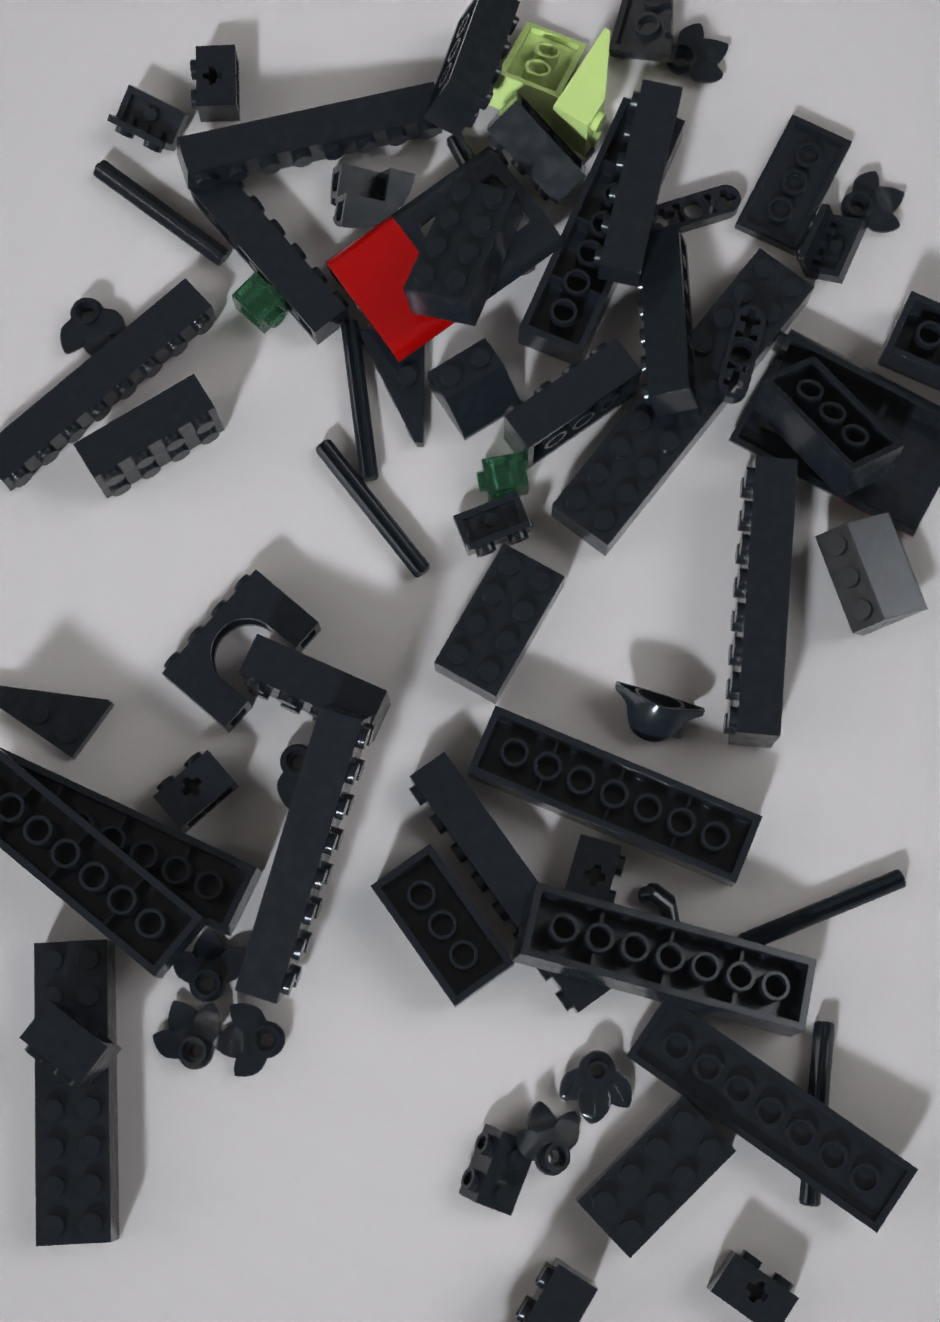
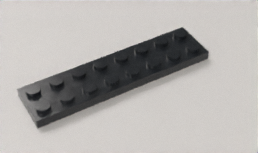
(773, 1114)

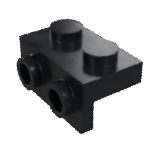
(149, 119)
(830, 245)
(493, 524)
(495, 1171)

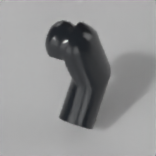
(659, 898)

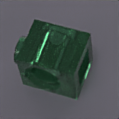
(260, 303)
(503, 476)

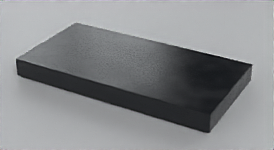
(793, 184)

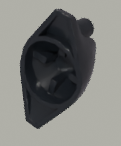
(656, 715)

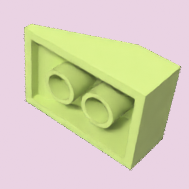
(538, 69)
(580, 108)

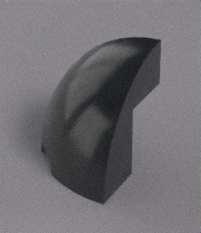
(366, 195)

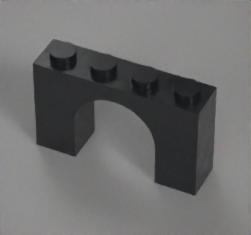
(253, 604)

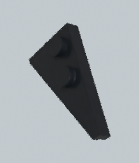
(402, 381)
(57, 717)

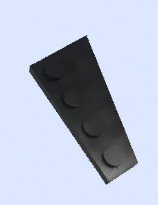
(644, 31)

